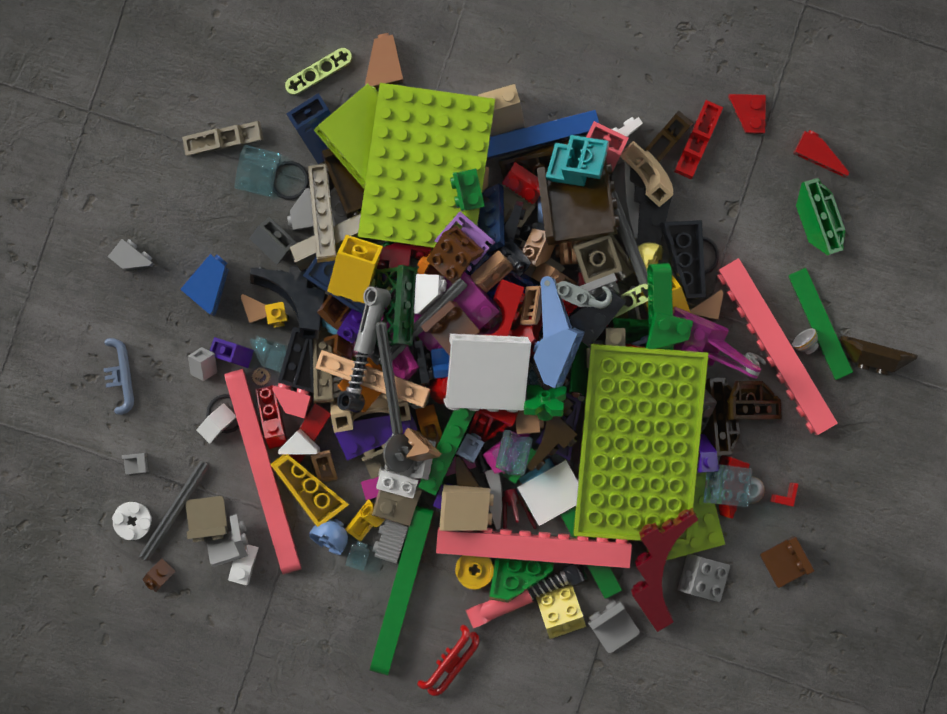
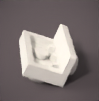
(396, 483)

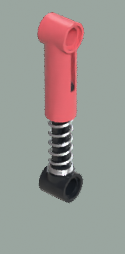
(492, 609)

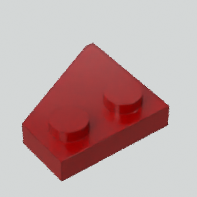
(750, 111)

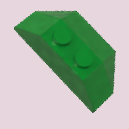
(820, 217)

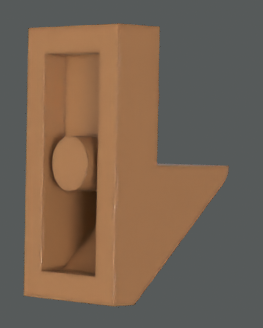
(422, 448)

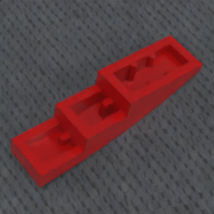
(698, 139)
(312, 427)

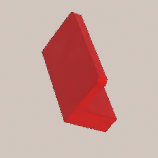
(791, 495)

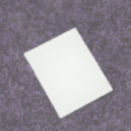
(550, 492)

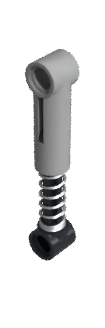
(375, 302)

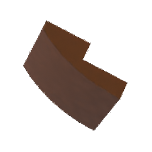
(334, 311)

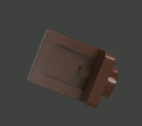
(158, 575)

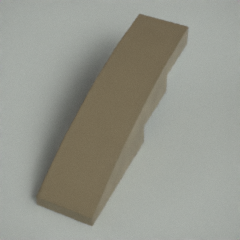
(222, 138)

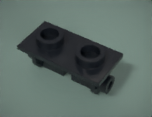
(515, 256)

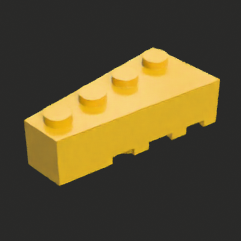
(312, 495)

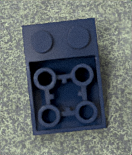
(306, 119)

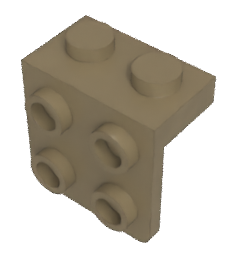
(206, 518)

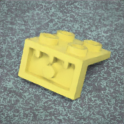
(560, 611)

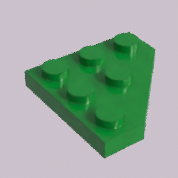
(516, 576)

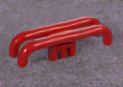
(452, 663)

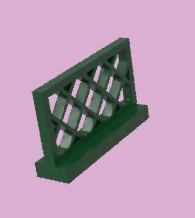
(403, 307)

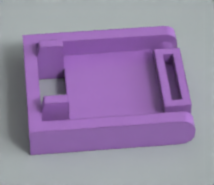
(472, 232)

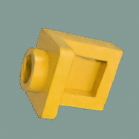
(276, 314)

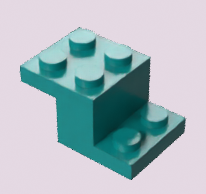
(577, 160)

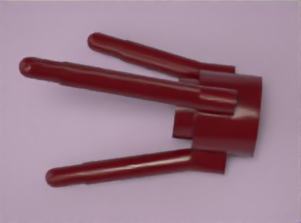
(512, 498)

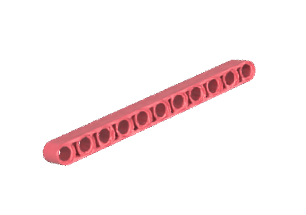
(262, 471)

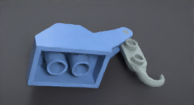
(561, 341)

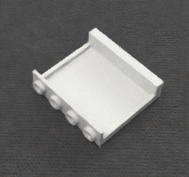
(487, 372)

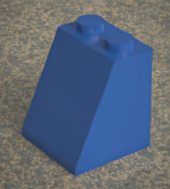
(207, 284)

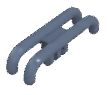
(121, 376)

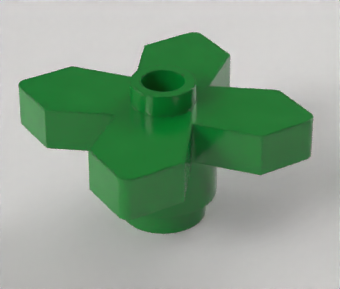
(544, 403)

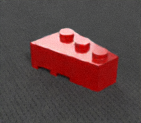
(488, 423)

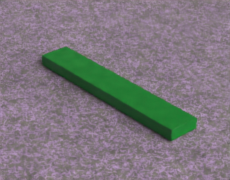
(820, 322)
(602, 574)

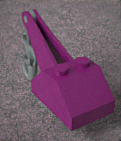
(710, 338)

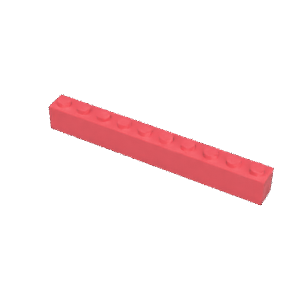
(777, 347)
(535, 547)

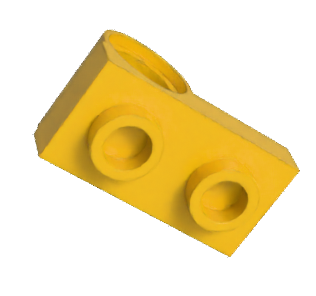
(363, 521)

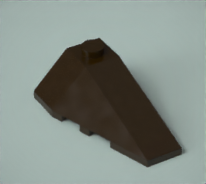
(530, 160)

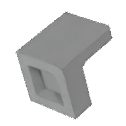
(202, 364)
(135, 463)

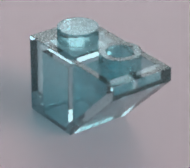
(269, 355)

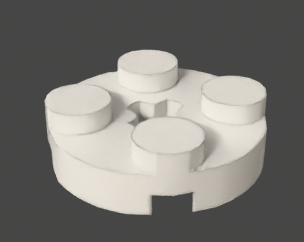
(136, 510)

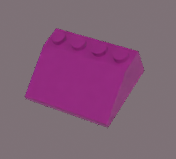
(475, 304)

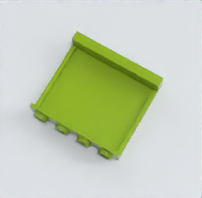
(350, 131)

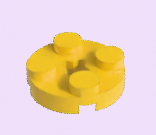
(479, 579)

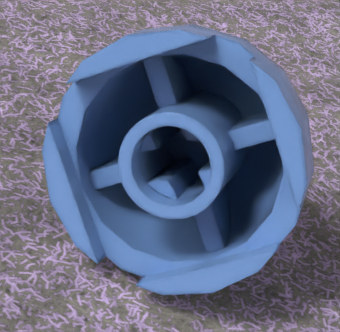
(331, 536)

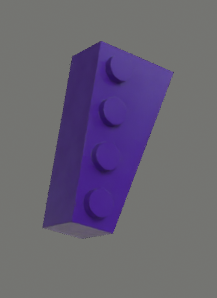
(369, 435)

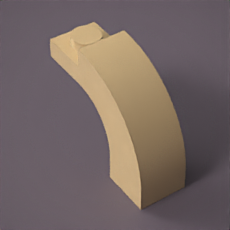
(655, 178)

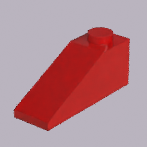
(818, 152)

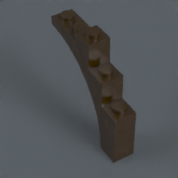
(556, 429)

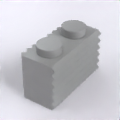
(390, 542)

